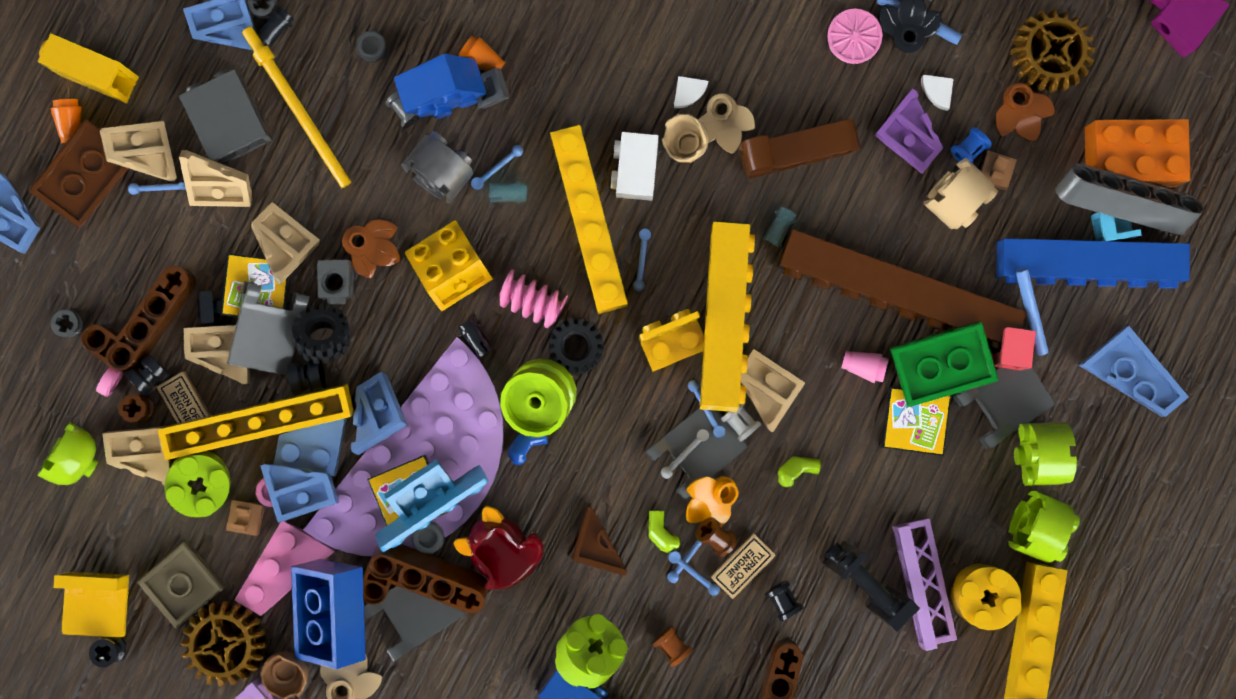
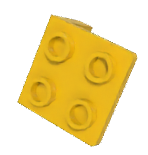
(448, 266)
(672, 341)
(94, 603)

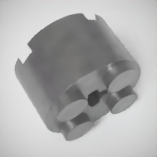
(438, 167)

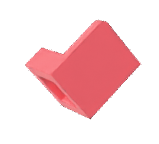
(1016, 349)

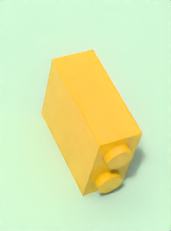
(87, 68)

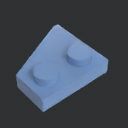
(220, 22)
(16, 221)
(376, 413)
(312, 447)
(298, 490)

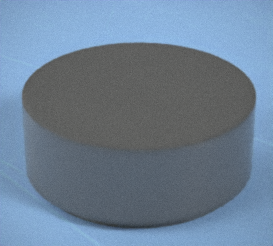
(371, 46)
(429, 539)

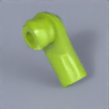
(795, 467)
(659, 535)

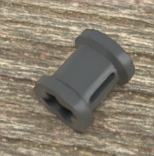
(407, 118)

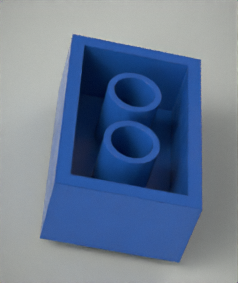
(328, 613)

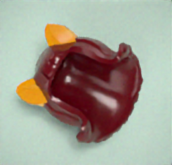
(500, 550)

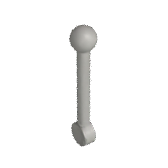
(702, 436)

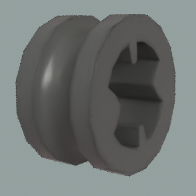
(261, 13)
(59, 329)

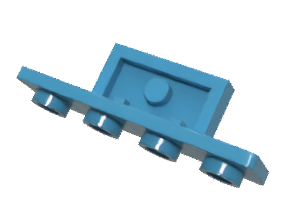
(425, 498)

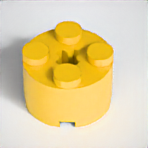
(1002, 603)

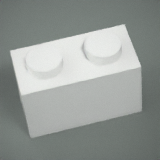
(636, 166)

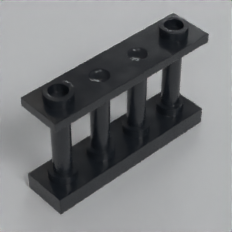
(885, 603)

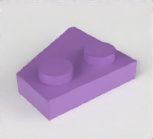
(911, 133)

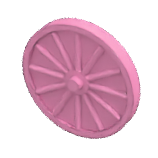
(854, 36)

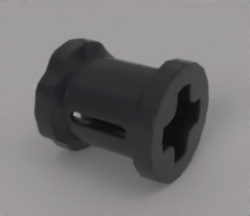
(784, 600)
(99, 649)

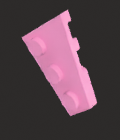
(272, 573)

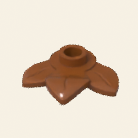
(1023, 117)
(375, 247)

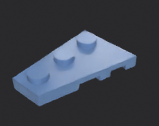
(1136, 372)

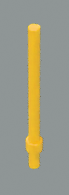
(264, 57)

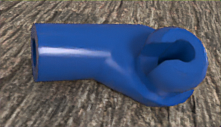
(521, 445)

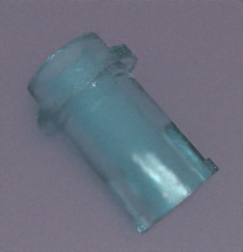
(513, 192)
(780, 226)

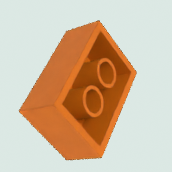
(1141, 149)

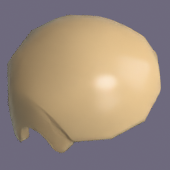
(685, 138)

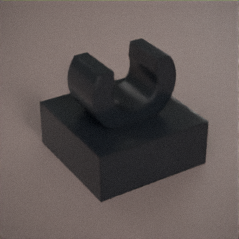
(207, 308)

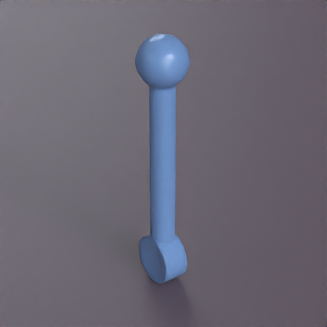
(478, 183)
(134, 188)
(644, 235)
(718, 431)
(675, 557)
(673, 576)

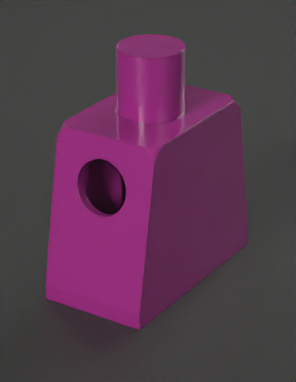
(1186, 21)

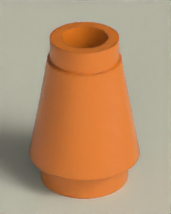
(483, 53)
(66, 117)

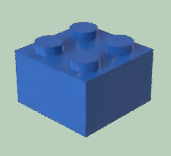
(440, 86)

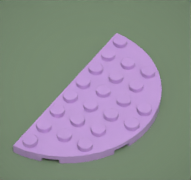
(449, 419)

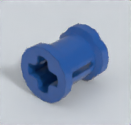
(971, 145)

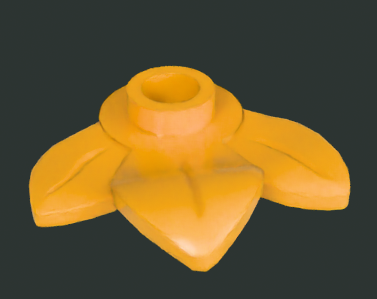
(708, 501)

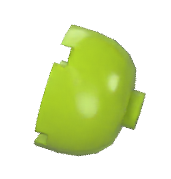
(70, 457)

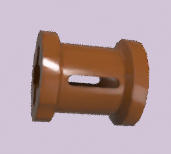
(672, 646)

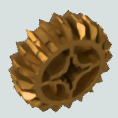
(1045, 40)
(225, 655)

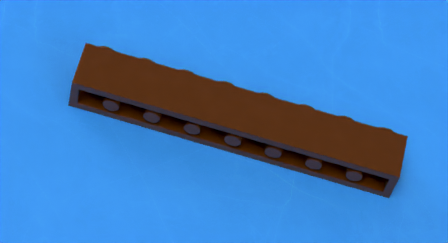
(894, 287)

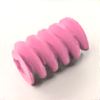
(531, 300)

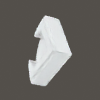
(938, 90)
(689, 91)

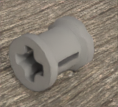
(741, 422)

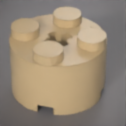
(960, 195)

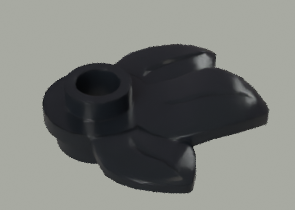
(909, 18)

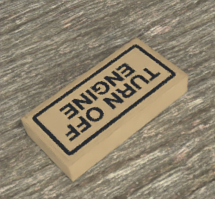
(183, 398)
(742, 565)

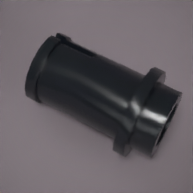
(275, 26)
(474, 336)

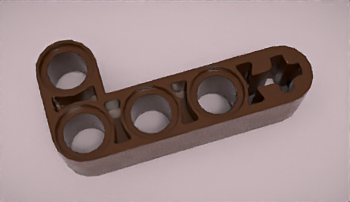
(767, 156)
(144, 314)
(468, 597)
(793, 666)

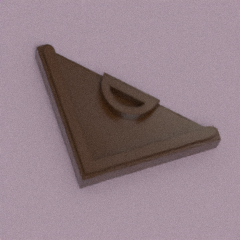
(595, 546)

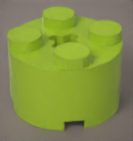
(1046, 453)
(200, 501)
(1042, 527)
(590, 652)

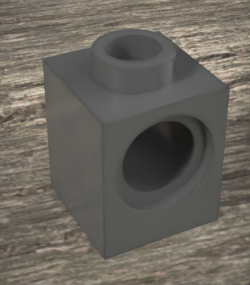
(325, 271)

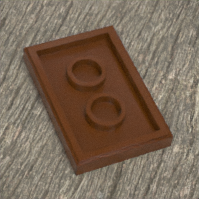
(78, 176)

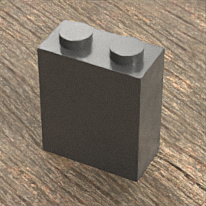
(225, 116)

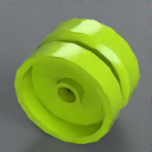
(538, 397)

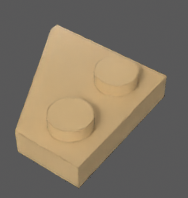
(140, 148)
(214, 183)
(282, 241)
(211, 349)
(769, 388)
(137, 451)

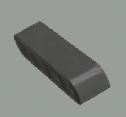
(1129, 199)

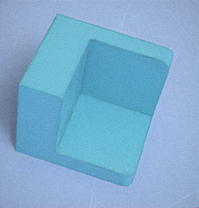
(1112, 228)

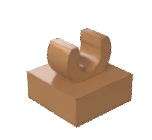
(998, 169)
(245, 517)

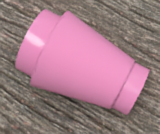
(866, 365)

